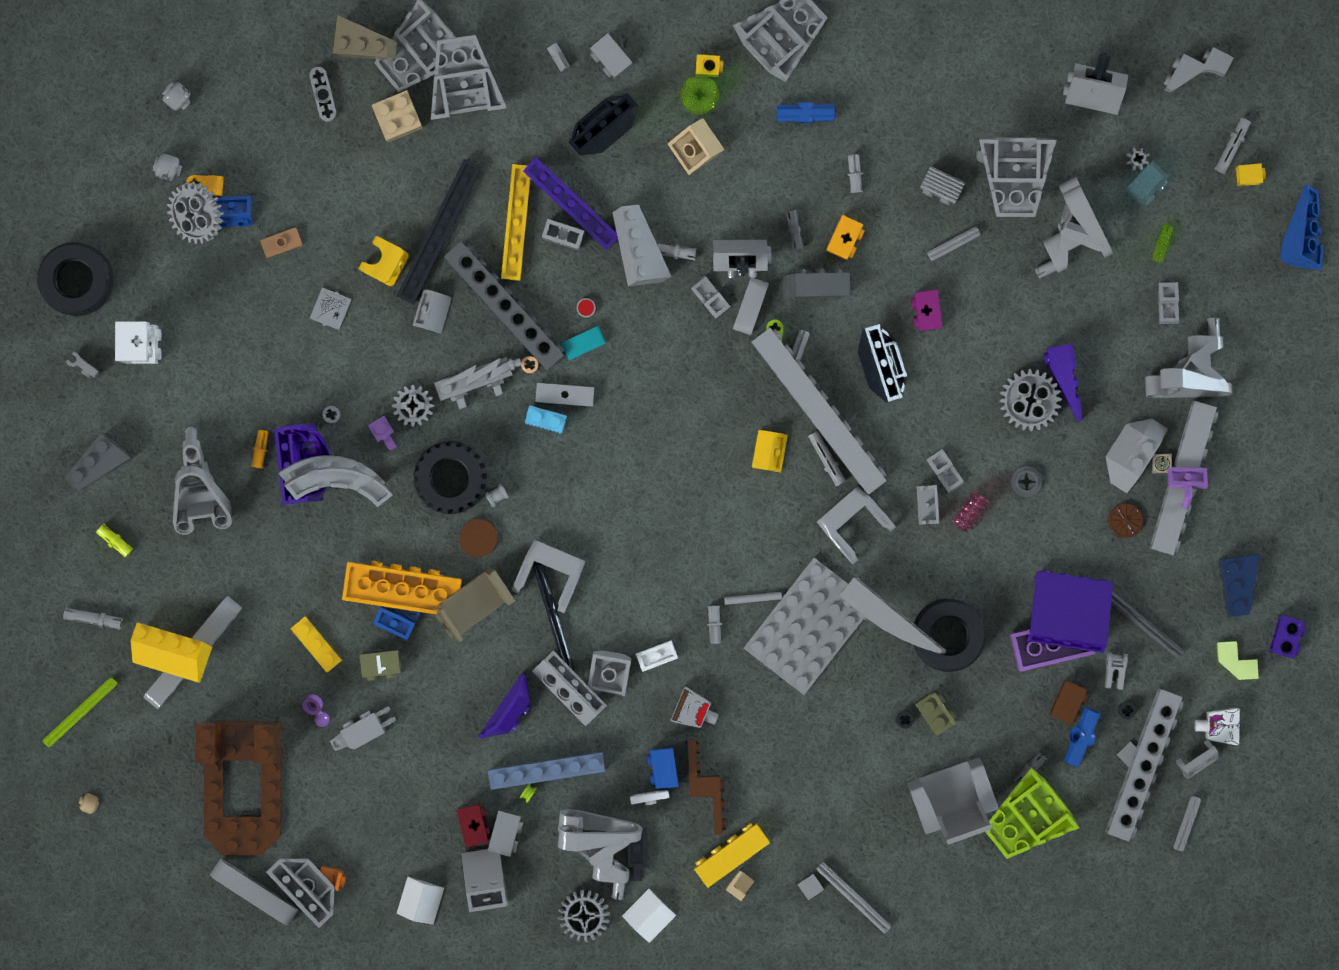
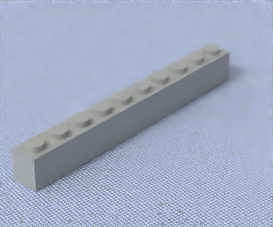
(818, 410)

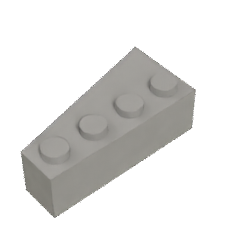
(638, 248)

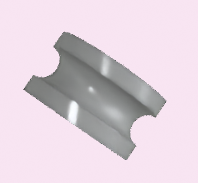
(329, 420)

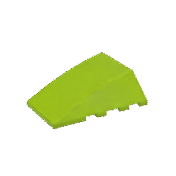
(1030, 816)

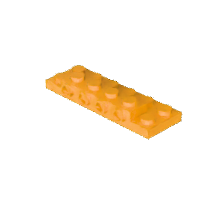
(397, 586)

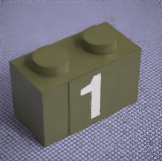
(380, 664)

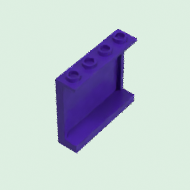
(1070, 611)

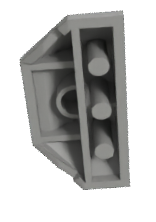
(1133, 452)
(306, 887)

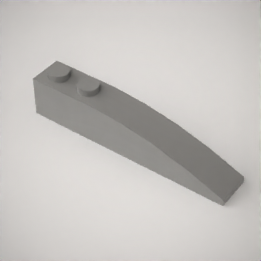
(880, 612)

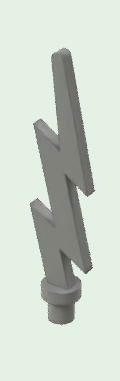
(492, 367)

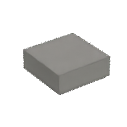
(1126, 753)
(810, 886)

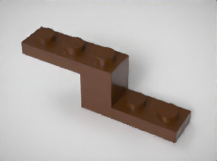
(706, 786)

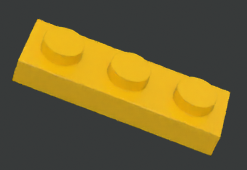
(316, 644)

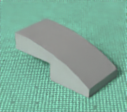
(710, 297)
(1168, 303)
(945, 471)

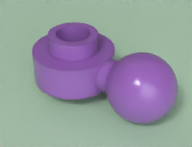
(321, 718)

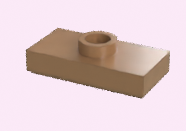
(281, 242)

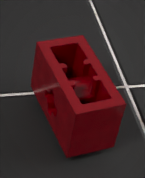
(470, 835)

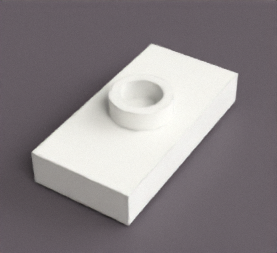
(657, 656)
(649, 797)

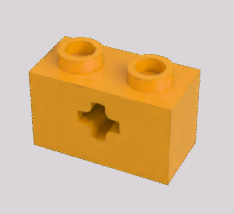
(844, 227)

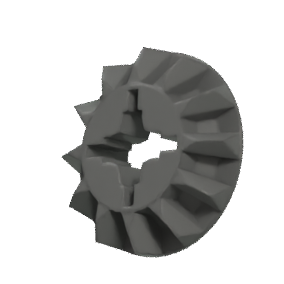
(1032, 488)

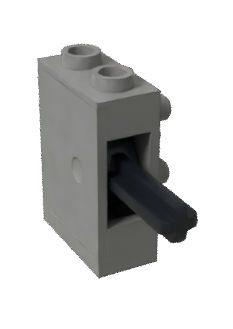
(1096, 86)
(741, 256)

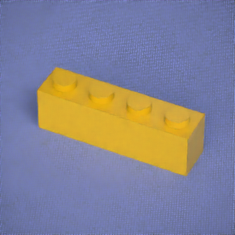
(731, 855)

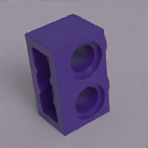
(1282, 635)

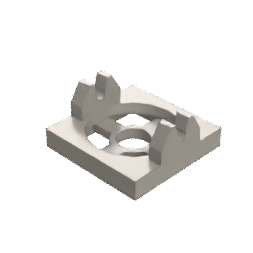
(1200, 762)

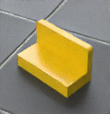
(769, 451)

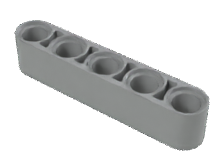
(254, 892)

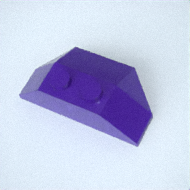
(509, 710)

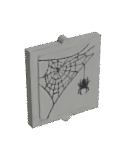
(330, 308)

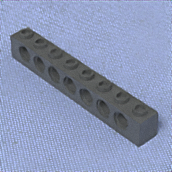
(463, 251)

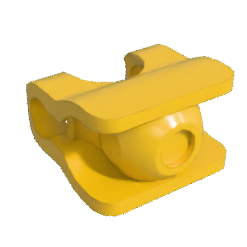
(390, 265)

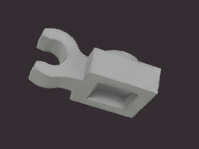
(87, 369)

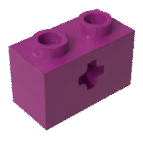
(931, 300)

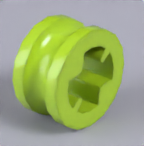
(528, 792)

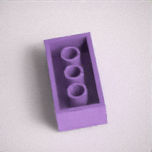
(1035, 655)

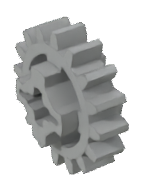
(421, 405)

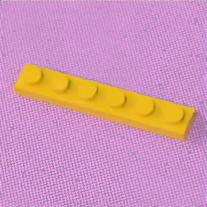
(516, 224)

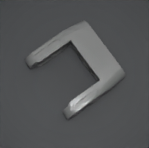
(844, 511)
(555, 559)

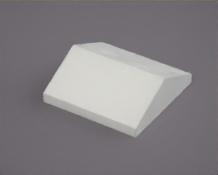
(648, 915)

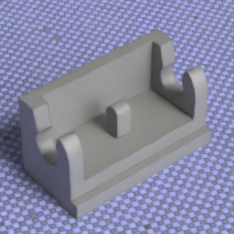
(927, 504)

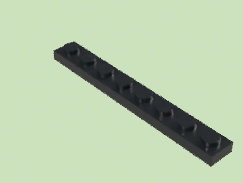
(439, 231)

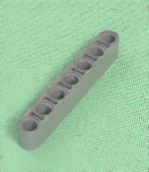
(208, 633)

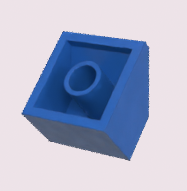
(664, 767)

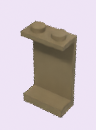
(473, 603)

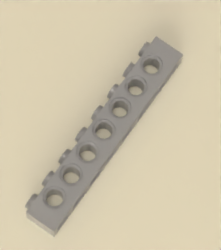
(1121, 807)

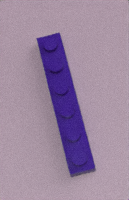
(570, 203)

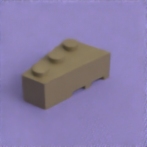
(360, 42)

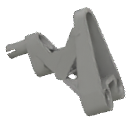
(1071, 234)
(1186, 377)
(199, 503)
(600, 844)

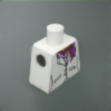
(1221, 725)

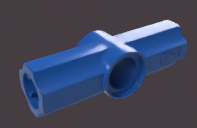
(805, 112)
(1082, 737)

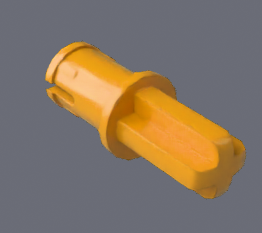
(260, 449)

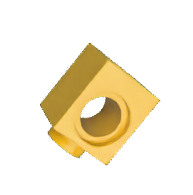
(702, 59)
(1250, 174)

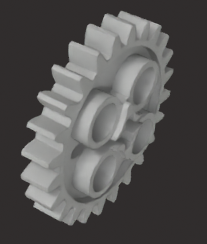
(195, 212)
(1047, 404)

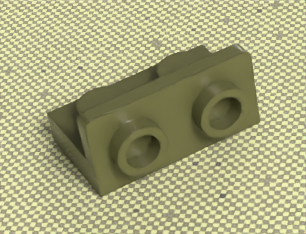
(935, 713)

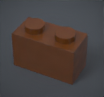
(1068, 702)

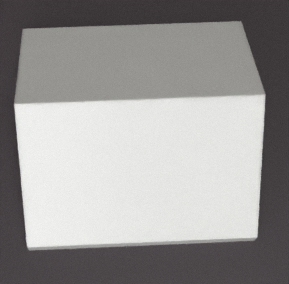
(420, 901)

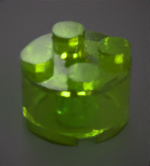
(707, 87)

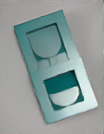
(583, 343)

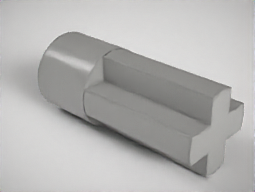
(558, 57)

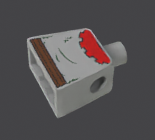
(693, 710)

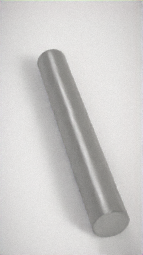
(753, 598)

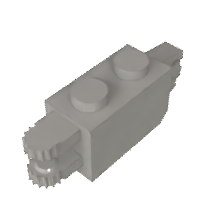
(362, 731)

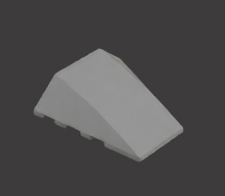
(781, 34)
(415, 47)
(463, 79)
(1016, 172)

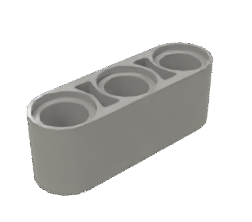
(750, 306)

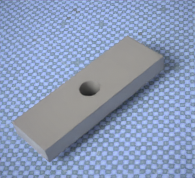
(552, 394)

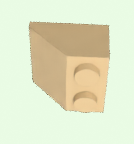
(695, 146)

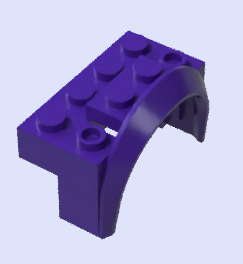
(288, 446)

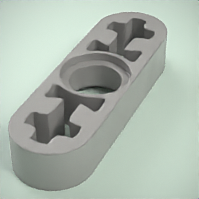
(331, 107)

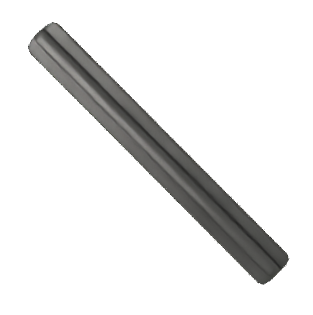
(1146, 626)

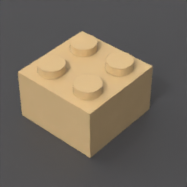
(397, 116)

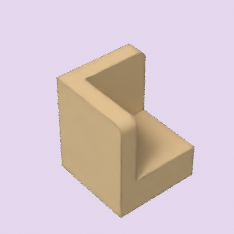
(739, 885)

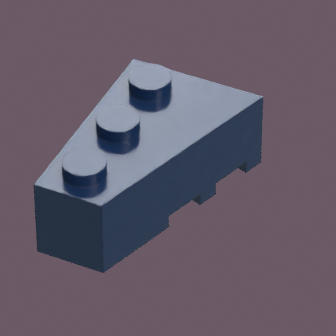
(1238, 583)

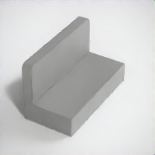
(432, 311)

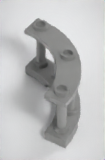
(334, 471)

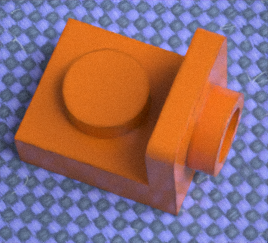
(334, 876)

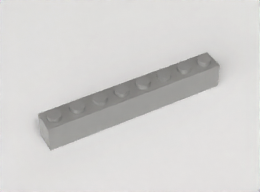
(1189, 455)

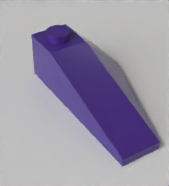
(1062, 364)

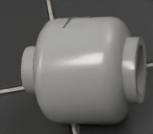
(176, 96)
(167, 167)

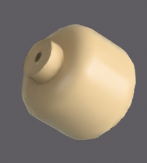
(89, 803)

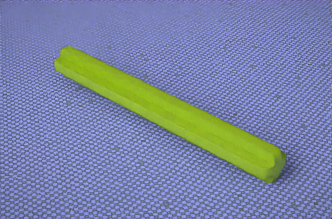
(80, 711)

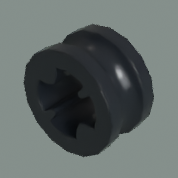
(1123, 706)
(904, 713)

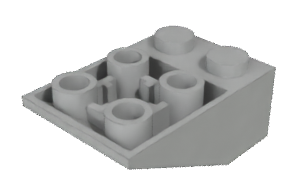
(484, 880)

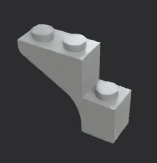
(1188, 67)

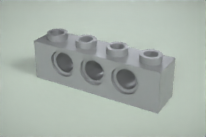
(569, 688)

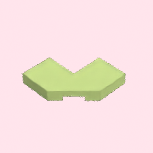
(1228, 658)

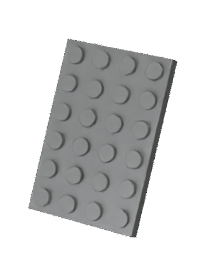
(805, 628)

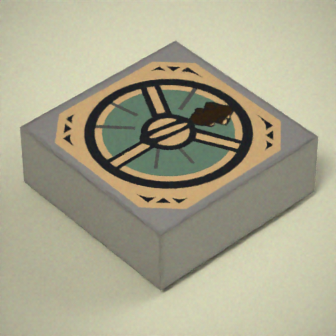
(1161, 462)

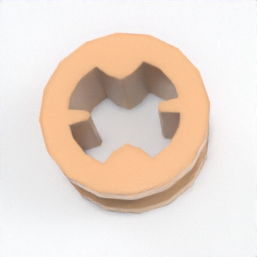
(530, 358)

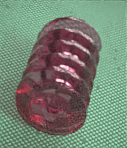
(970, 511)

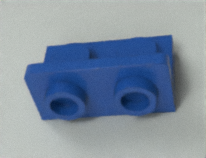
(235, 210)

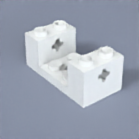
(133, 343)

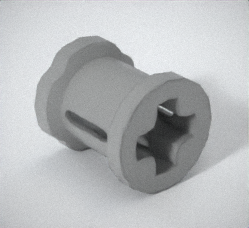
(496, 495)

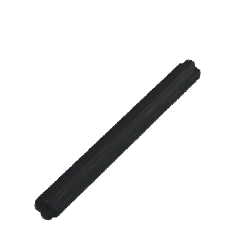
(552, 614)

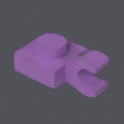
(382, 430)

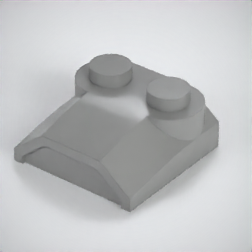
(609, 672)

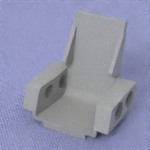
(954, 800)

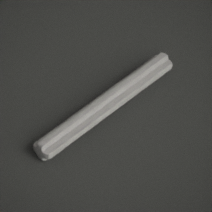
(853, 897)

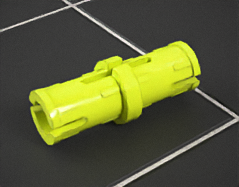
(114, 540)

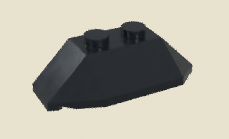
(604, 125)
(882, 363)

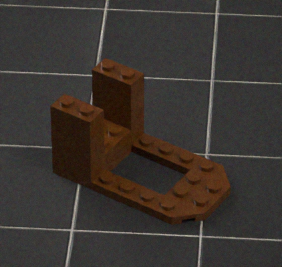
(249, 742)

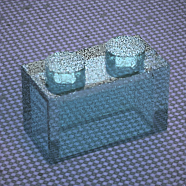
(1146, 183)

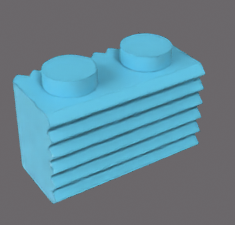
(545, 419)

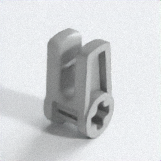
(1111, 665)

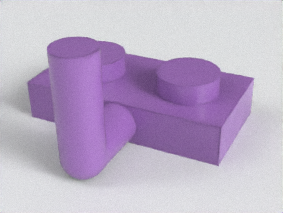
(1187, 479)

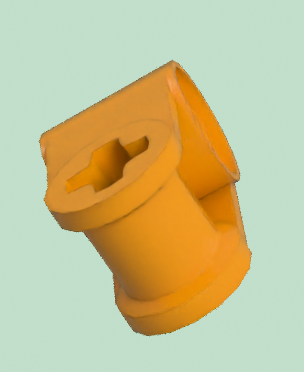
(214, 183)

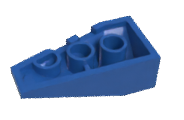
(1301, 241)

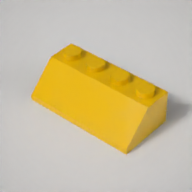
(169, 652)

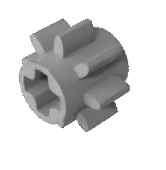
(1139, 154)

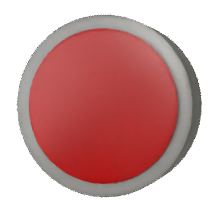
(586, 307)

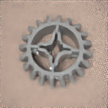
(585, 932)

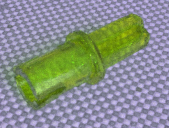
(1162, 243)

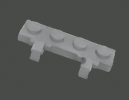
(457, 390)

